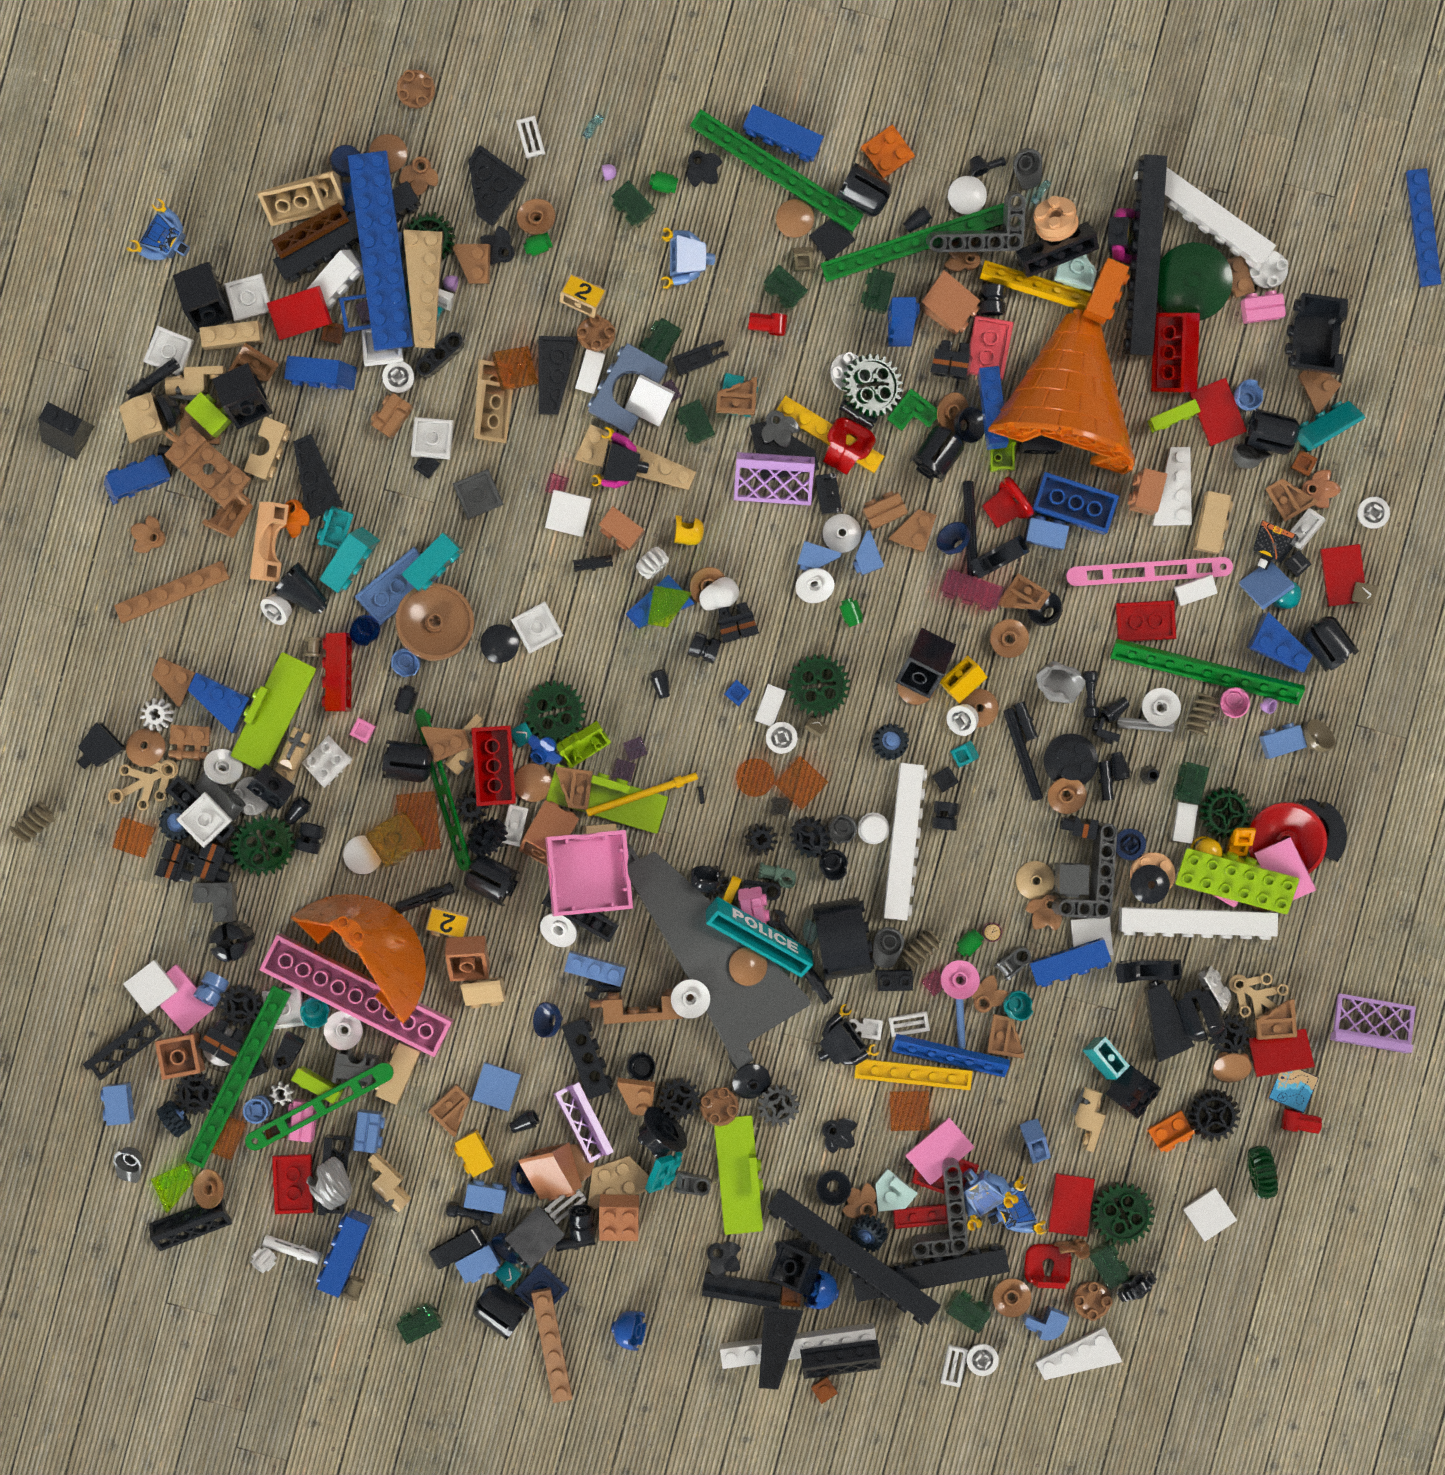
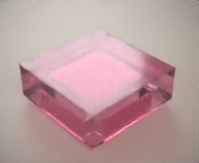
(556, 482)
(933, 982)

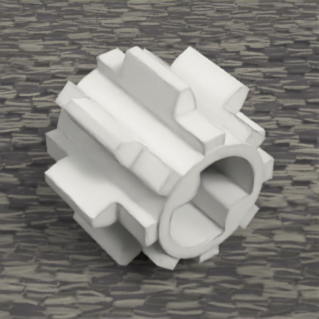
(275, 1094)
(263, 1259)

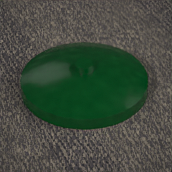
(1194, 280)

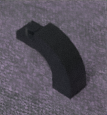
(999, 556)
(1334, 827)
(1148, 969)

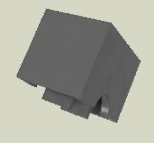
(1071, 879)
(348, 1066)

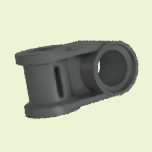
(1012, 962)
(690, 1183)

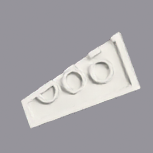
(1176, 497)
(1082, 1354)

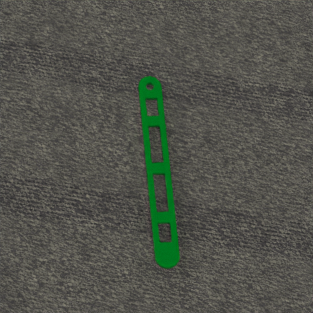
(423, 719)
(381, 1072)

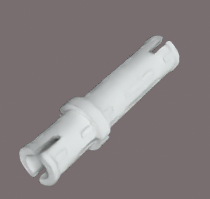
(300, 1252)

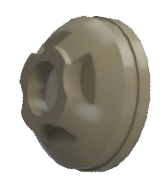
(1318, 736)

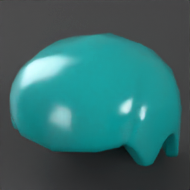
(1290, 599)
(1018, 1005)
(314, 1012)

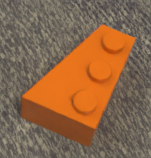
(1106, 291)

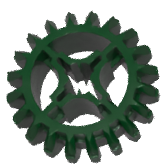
(442, 226)
(1242, 814)
(1262, 1172)

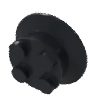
(1071, 758)
(661, 1133)

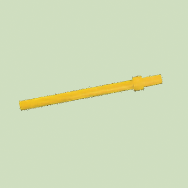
(677, 782)

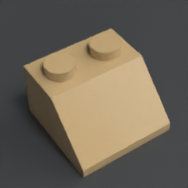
(142, 418)
(483, 992)

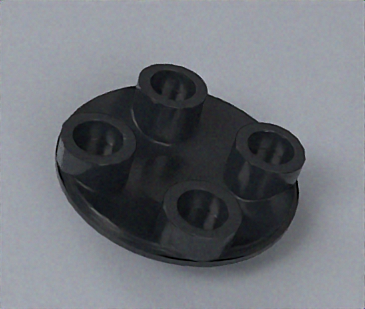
(499, 643)

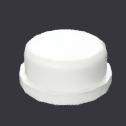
(398, 377)
(1373, 512)
(276, 609)
(962, 719)
(781, 737)
(873, 828)
(982, 1359)

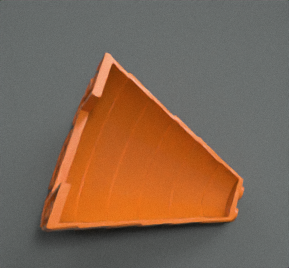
(1071, 397)
(380, 938)

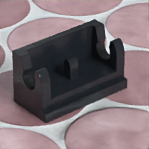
(828, 494)

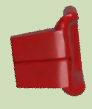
(842, 455)
(1003, 508)
(1034, 1266)

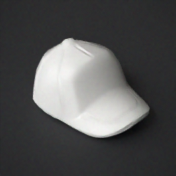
(719, 594)

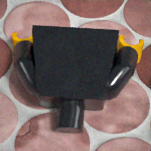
(842, 1042)

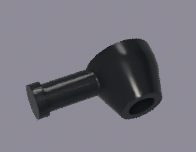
(979, 166)

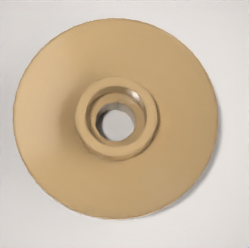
(1025, 878)

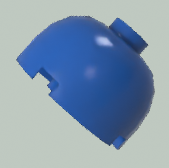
(823, 1291)
(629, 1329)

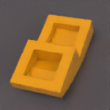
(1241, 840)

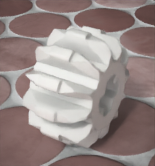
(652, 562)
(151, 718)

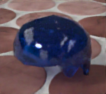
(364, 630)

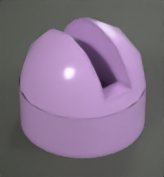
(609, 171)
(450, 283)
(1269, 705)

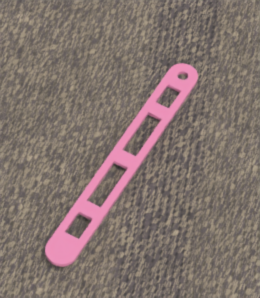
(1078, 575)

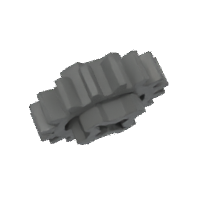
(769, 1102)

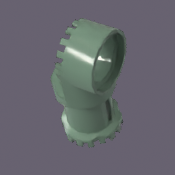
(777, 874)

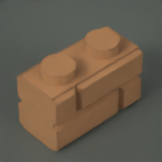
(391, 415)
(885, 510)

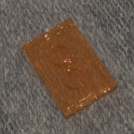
(423, 815)

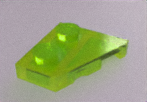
(665, 605)
(173, 1184)

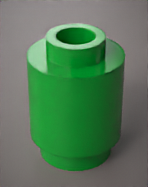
(663, 182)
(537, 244)
(851, 612)
(969, 943)

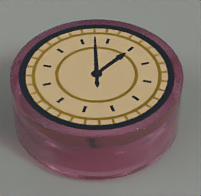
(992, 932)

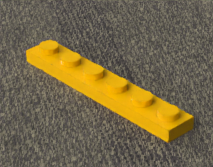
(1034, 285)
(820, 427)
(914, 1074)

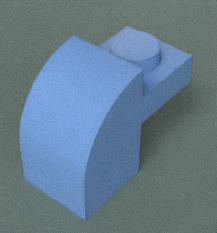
(1050, 1327)

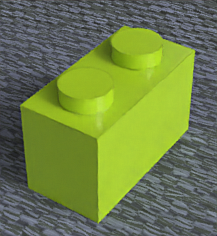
(208, 415)

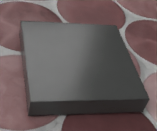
(478, 494)

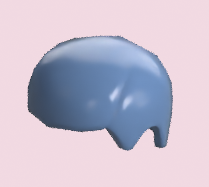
(1248, 395)
(405, 663)

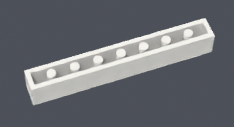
(1215, 220)
(903, 841)
(1198, 922)
(749, 1351)

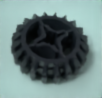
(1208, 1120)

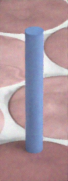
(960, 1023)

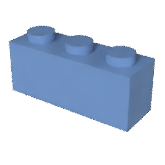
(595, 968)

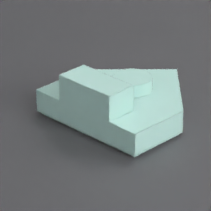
(1077, 273)
(893, 1192)

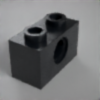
(271, 787)

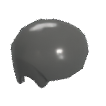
(842, 828)

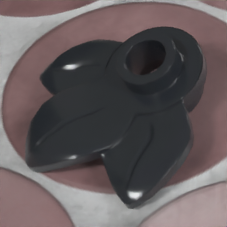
(704, 171)
(498, 243)
(841, 1136)
(725, 1260)

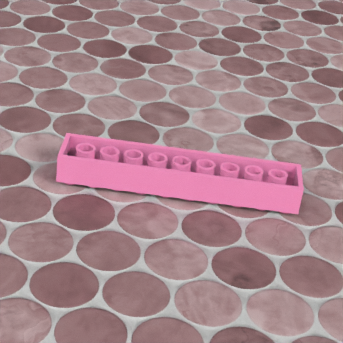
(351, 993)

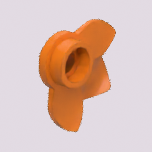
(296, 519)

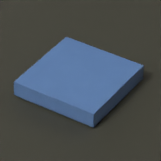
(1266, 585)
(496, 1086)

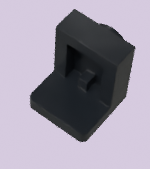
(1107, 736)

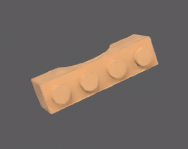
(270, 520)

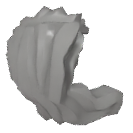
(1060, 682)
(332, 1185)

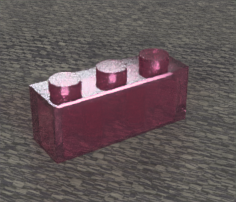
(971, 590)

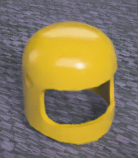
(688, 532)
(1207, 845)

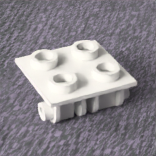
(326, 761)
(1212, 979)

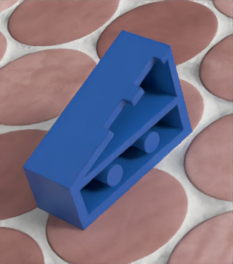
(901, 321)
(320, 372)
(136, 478)
(639, 612)
(1278, 644)
(220, 700)

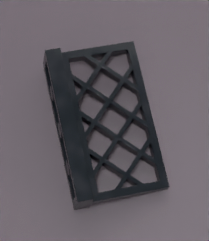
(840, 1359)

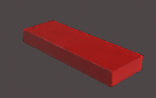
(920, 1216)

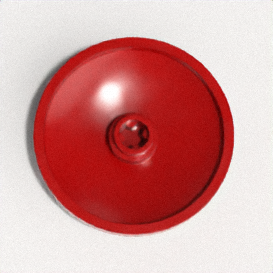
(1294, 821)

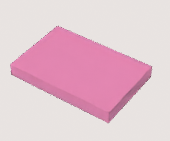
(1285, 858)
(183, 1006)
(941, 1143)

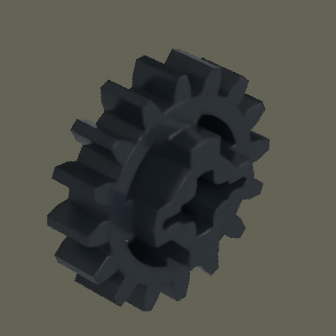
(810, 836)
(487, 837)
(235, 1000)
(1236, 1032)
(191, 1087)
(667, 1102)
(1136, 1286)

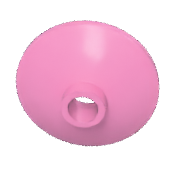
(967, 973)

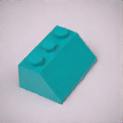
(1328, 425)

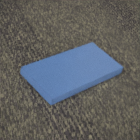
(388, 589)

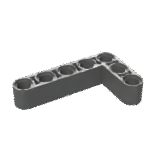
(985, 235)
(1096, 879)
(953, 1215)

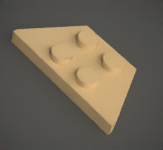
(618, 1178)

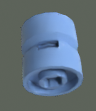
(210, 990)
(257, 1109)

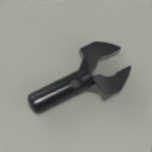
(782, 925)
(601, 988)

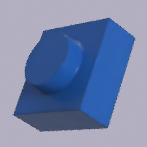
(737, 693)

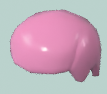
(1234, 702)

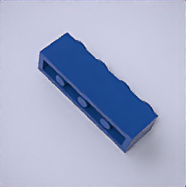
(783, 133)
(991, 404)
(1070, 961)

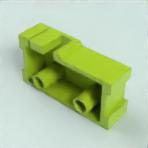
(1173, 415)
(1006, 458)
(583, 744)
(315, 1083)

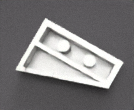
(339, 275)

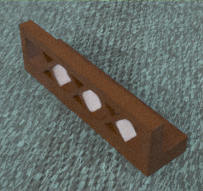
(310, 230)

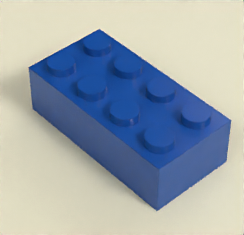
(1074, 503)
(343, 1256)

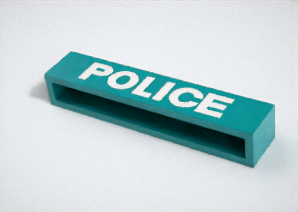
(759, 937)

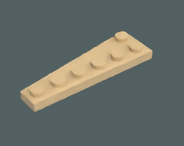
(423, 269)
(660, 469)

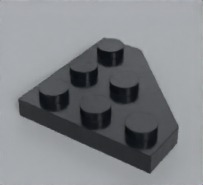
(493, 185)
(795, 448)

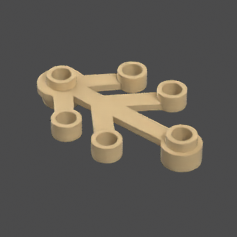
(147, 781)
(1258, 996)

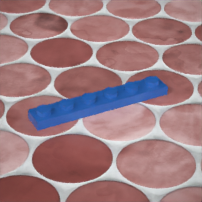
(1423, 227)
(950, 1055)

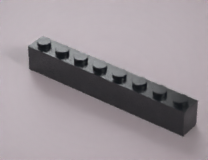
(342, 238)
(943, 1270)

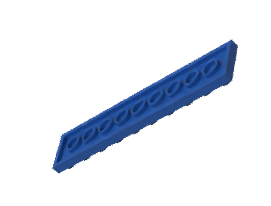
(380, 250)

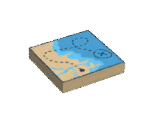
(1293, 1089)

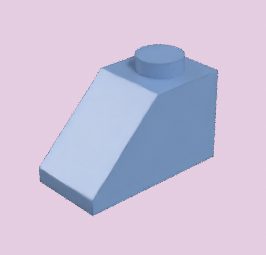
(816, 556)
(867, 557)
(1035, 1140)

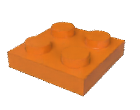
(887, 152)

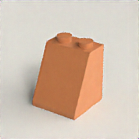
(950, 303)
(548, 823)
(552, 1171)

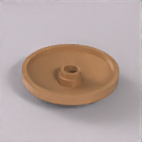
(434, 622)

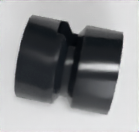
(993, 299)
(704, 647)
(943, 822)
(312, 831)
(581, 1222)

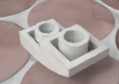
(590, 371)

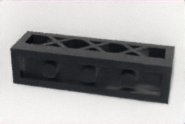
(115, 1045)
(328, 1152)
(187, 1222)
(742, 1290)

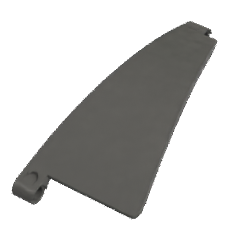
(704, 955)

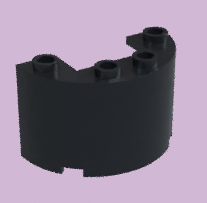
(1316, 334)
(843, 938)

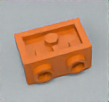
(1171, 1131)

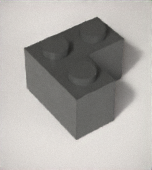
(223, 897)

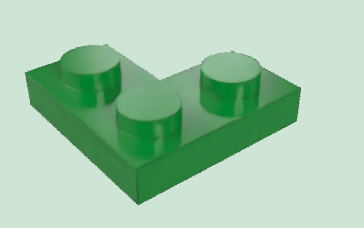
(913, 406)

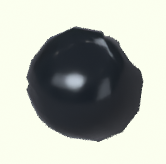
(833, 864)
(705, 878)
(641, 1066)

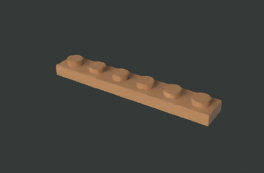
(172, 592)
(551, 1345)

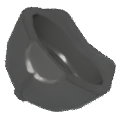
(1028, 168)
(1248, 456)
(887, 947)
(128, 1164)

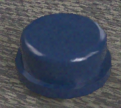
(339, 159)
(1130, 844)

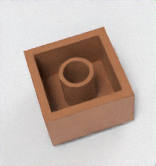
(1147, 491)
(621, 528)
(467, 958)
(179, 1055)
(618, 1217)

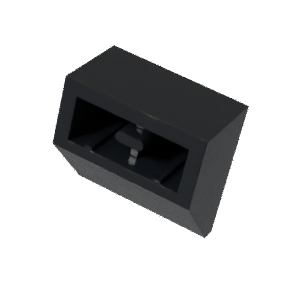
(1133, 1091)

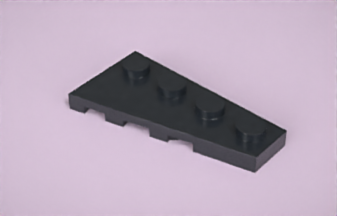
(553, 369)
(315, 479)
(777, 1341)

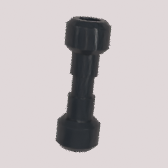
(1091, 709)
(454, 1210)

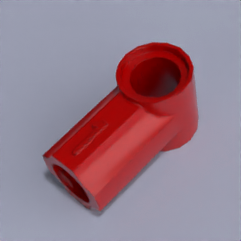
(773, 324)
(1295, 1120)

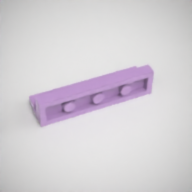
(590, 1119)

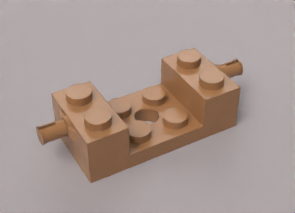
(192, 452)
(615, 1012)

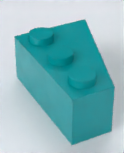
(349, 559)
(432, 562)

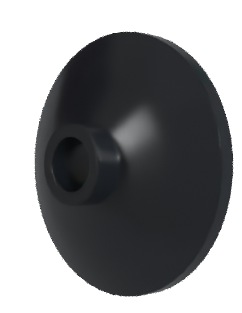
(1140, 881)
(746, 1076)

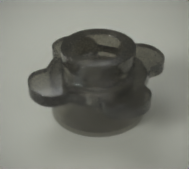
(784, 802)

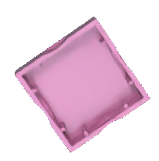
(588, 873)

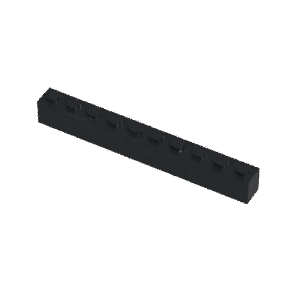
(1145, 254)
(853, 1256)

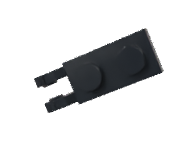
(698, 358)

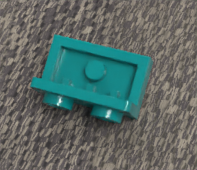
(335, 527)

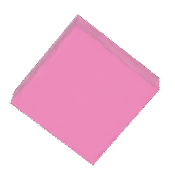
(362, 730)

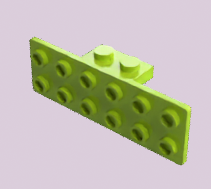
(273, 711)
(641, 814)
(1237, 880)
(739, 1176)

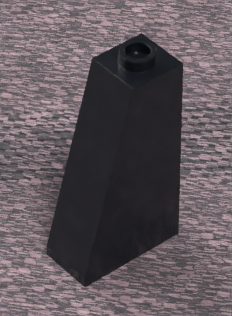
(1165, 1023)

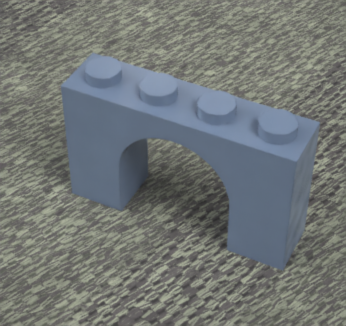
(629, 362)

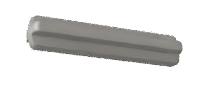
(1142, 724)

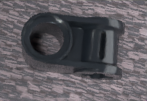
(290, 1048)

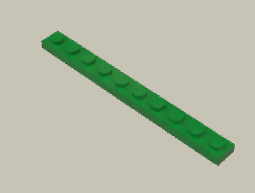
(776, 170)
(908, 244)
(1207, 671)
(238, 1076)

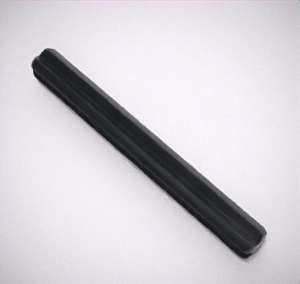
(970, 522)
(1023, 754)

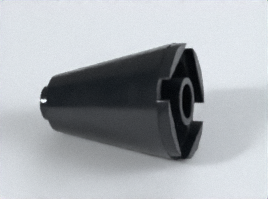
(301, 590)

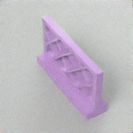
(774, 462)
(1367, 1039)

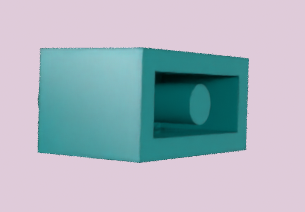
(1106, 1058)

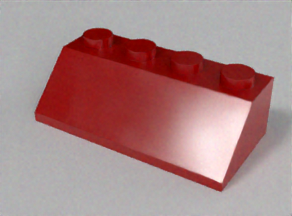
(1175, 352)
(337, 672)
(493, 765)

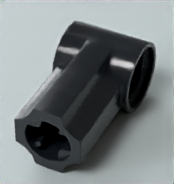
(764, 885)

